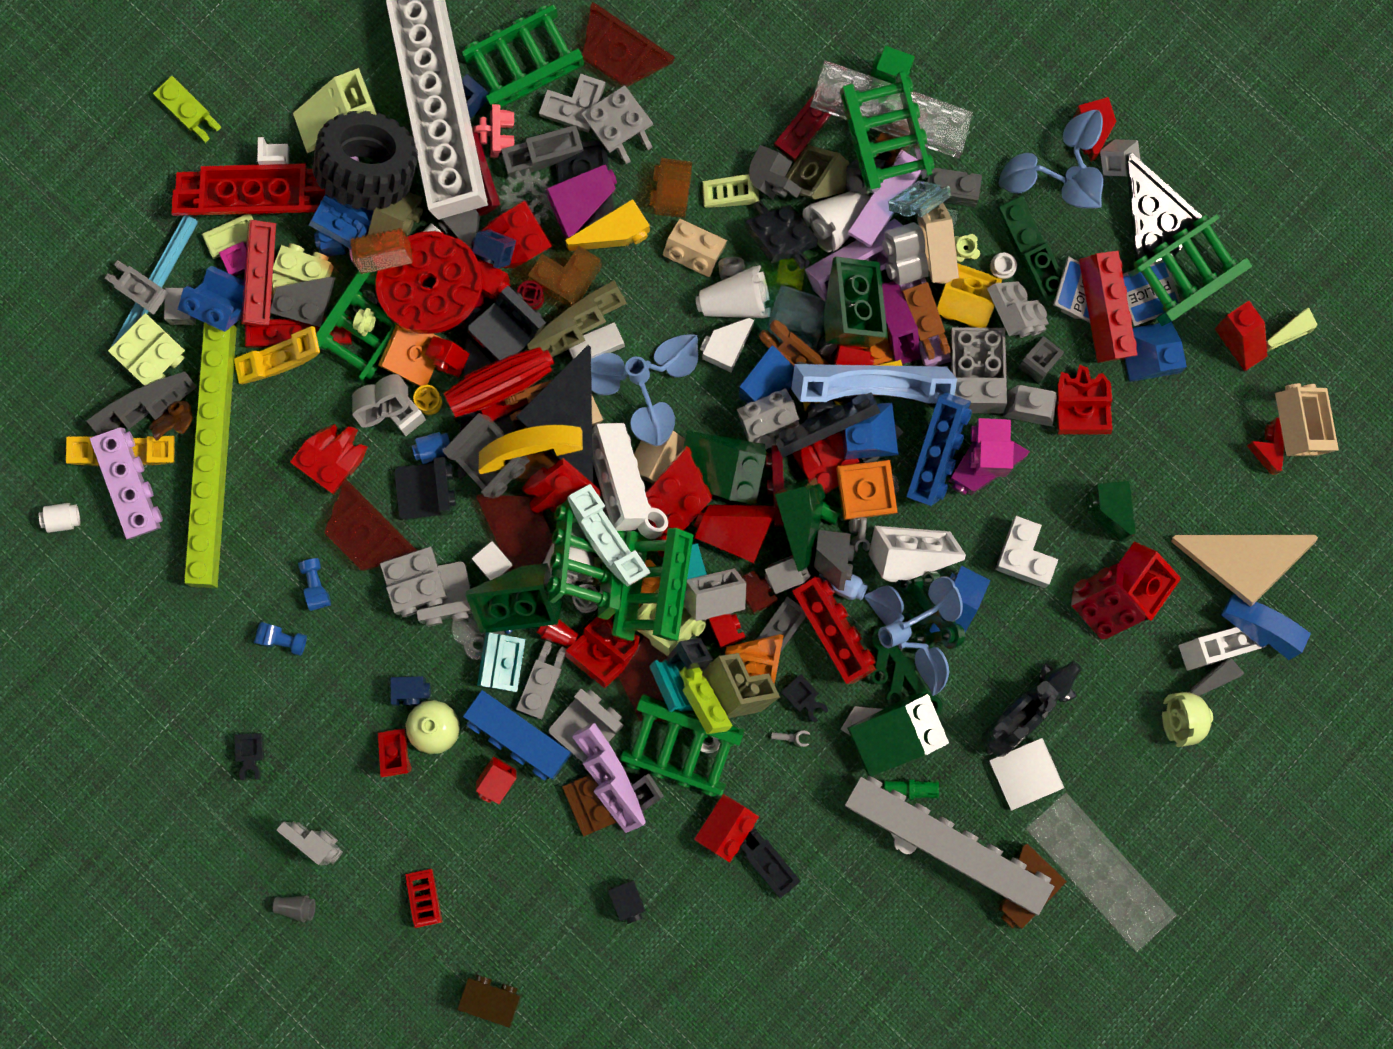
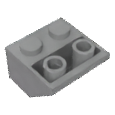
(715, 594)

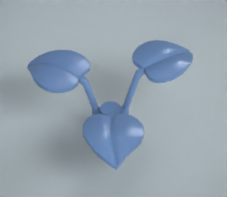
(1082, 183)
(675, 355)
(888, 606)

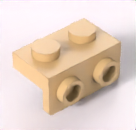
(694, 247)

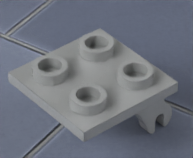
(617, 120)

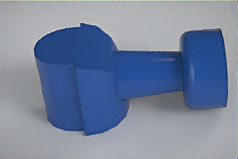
(315, 594)
(271, 635)

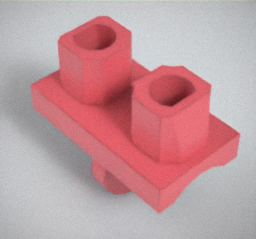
(498, 120)

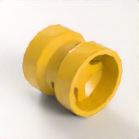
(424, 397)

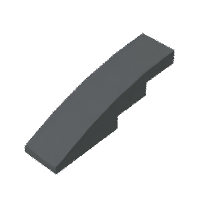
(151, 399)

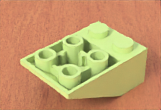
(338, 96)

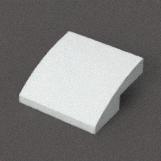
(1026, 774)

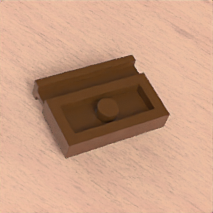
(586, 806)

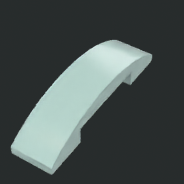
(604, 538)

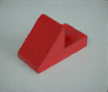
(1270, 453)
(393, 753)

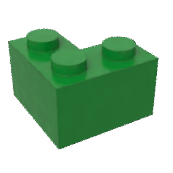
(890, 63)

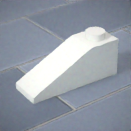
(1216, 648)

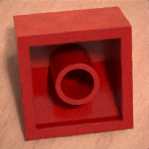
(1147, 578)

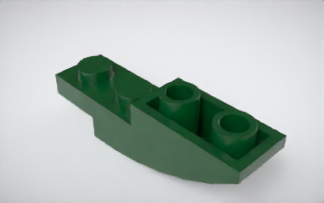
(1031, 248)

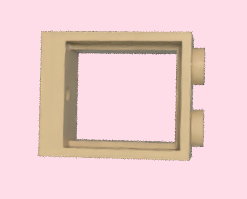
(939, 244)
(1306, 420)

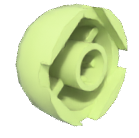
(1186, 718)
(432, 727)

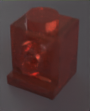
(757, 593)

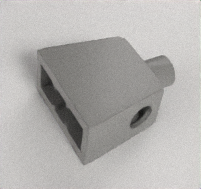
(1031, 405)

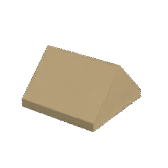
(655, 459)

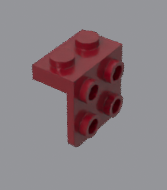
(1106, 603)

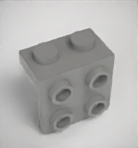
(456, 606)
(581, 713)

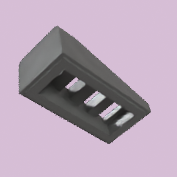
(1220, 675)

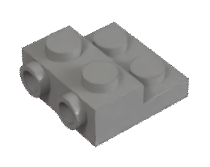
(1018, 314)
(768, 417)
(414, 582)
(317, 845)

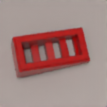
(417, 921)

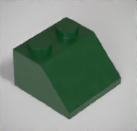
(1113, 508)

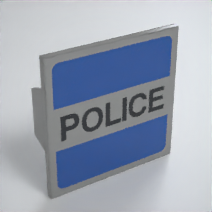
(1071, 292)
(1141, 298)

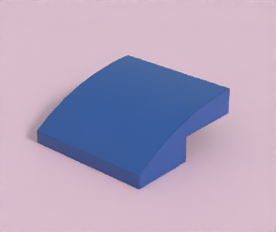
(341, 221)

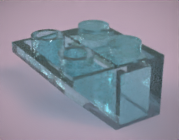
(800, 314)

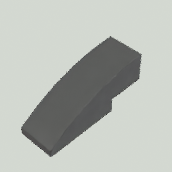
(542, 151)

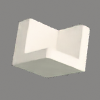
(272, 153)
(492, 561)

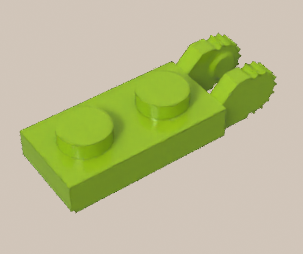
(185, 107)

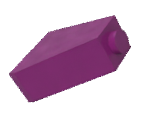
(580, 197)
(900, 324)
(964, 479)

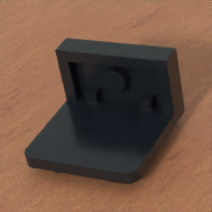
(506, 325)
(425, 490)

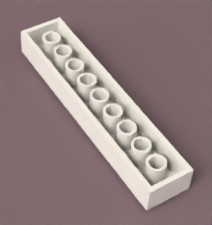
(437, 106)

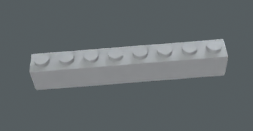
(949, 845)

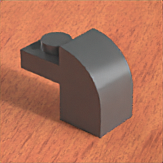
(769, 172)

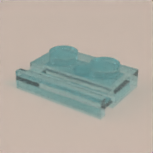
(919, 199)

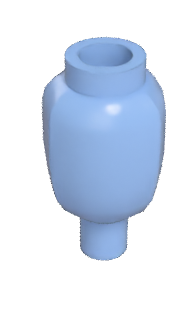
(852, 590)

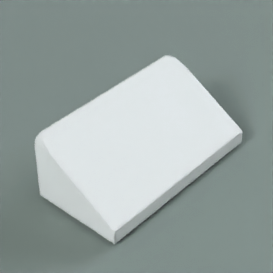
(601, 341)

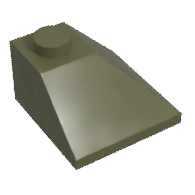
(819, 173)

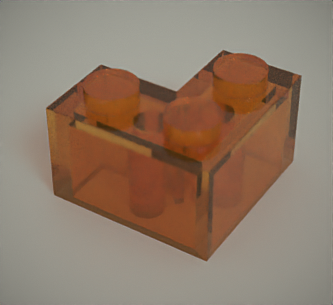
(568, 282)

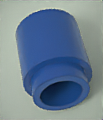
(430, 447)

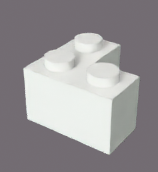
(1020, 559)

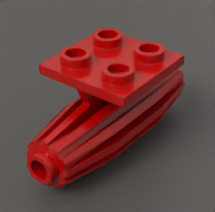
(497, 381)

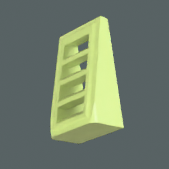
(732, 200)
(1297, 327)

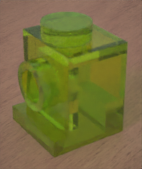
(788, 278)

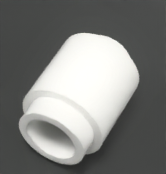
(59, 517)

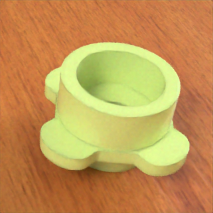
(971, 242)
(364, 321)

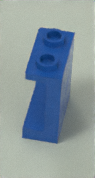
(215, 300)

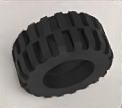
(360, 182)

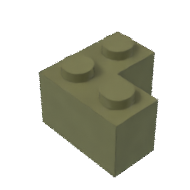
(397, 216)
(736, 689)

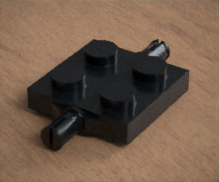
(781, 234)

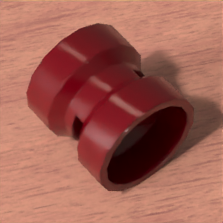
(533, 299)

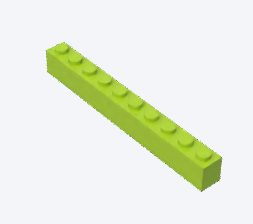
(210, 457)

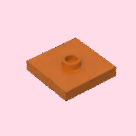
(407, 356)
(866, 490)

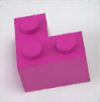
(992, 447)

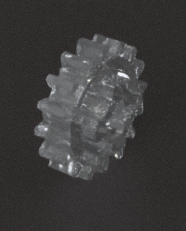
(527, 186)

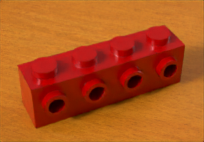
(1108, 306)
(834, 630)

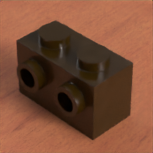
(490, 1001)

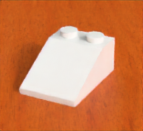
(912, 552)

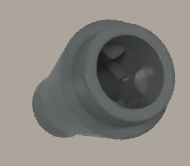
(295, 907)

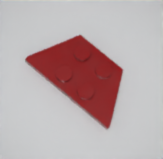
(679, 492)

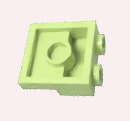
(295, 267)
(147, 350)
(687, 629)

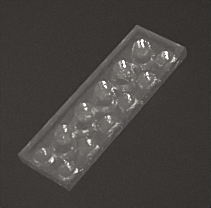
(943, 123)
(1101, 872)

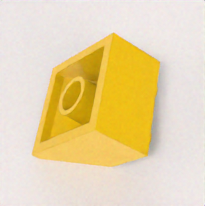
(968, 298)

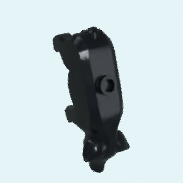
(1030, 708)

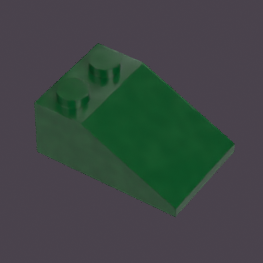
(855, 304)
(728, 465)
(801, 514)
(514, 600)
(898, 734)

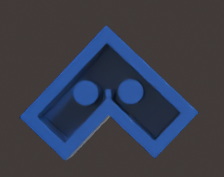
(972, 590)

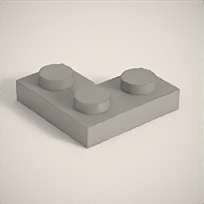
(568, 109)

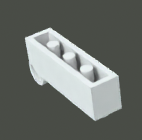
(621, 482)

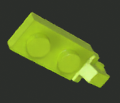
(704, 701)

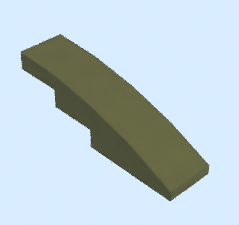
(583, 316)

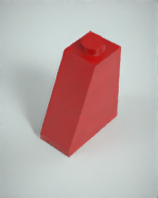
(1244, 335)
(735, 528)

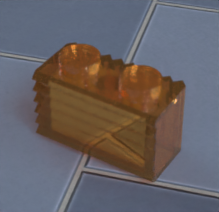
(672, 187)
(381, 251)

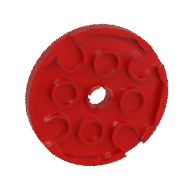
(452, 295)

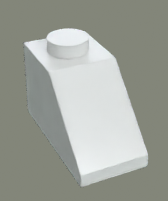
(726, 344)

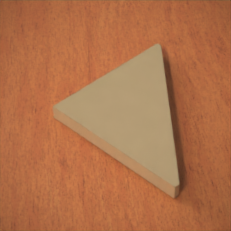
(1245, 562)

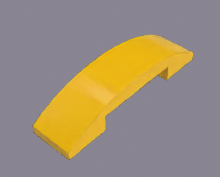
(278, 358)
(527, 441)
(151, 452)

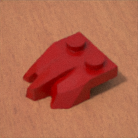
(522, 226)
(1084, 404)
(330, 456)
(821, 460)
(555, 485)
(600, 652)

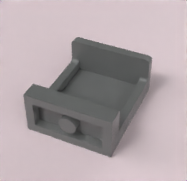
(466, 450)

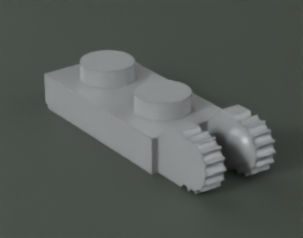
(138, 287)
(541, 683)

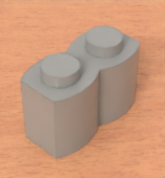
(905, 253)
(379, 401)

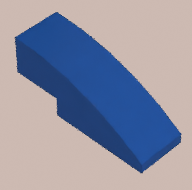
(1267, 626)

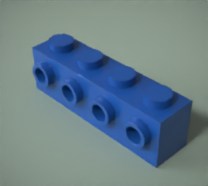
(939, 448)
(517, 735)

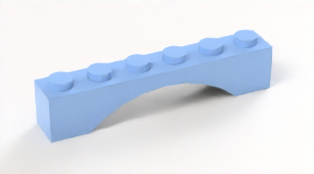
(829, 382)

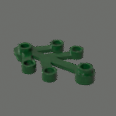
(950, 632)
(903, 667)

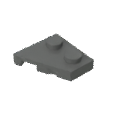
(304, 300)

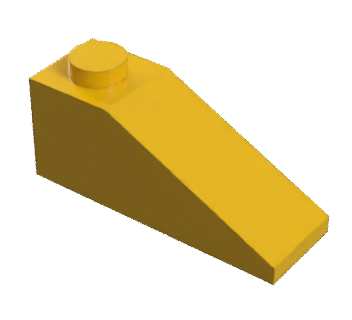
(613, 230)

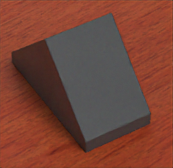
(1040, 360)
(647, 792)

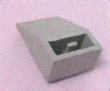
(980, 367)

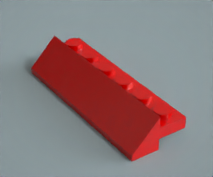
(246, 190)

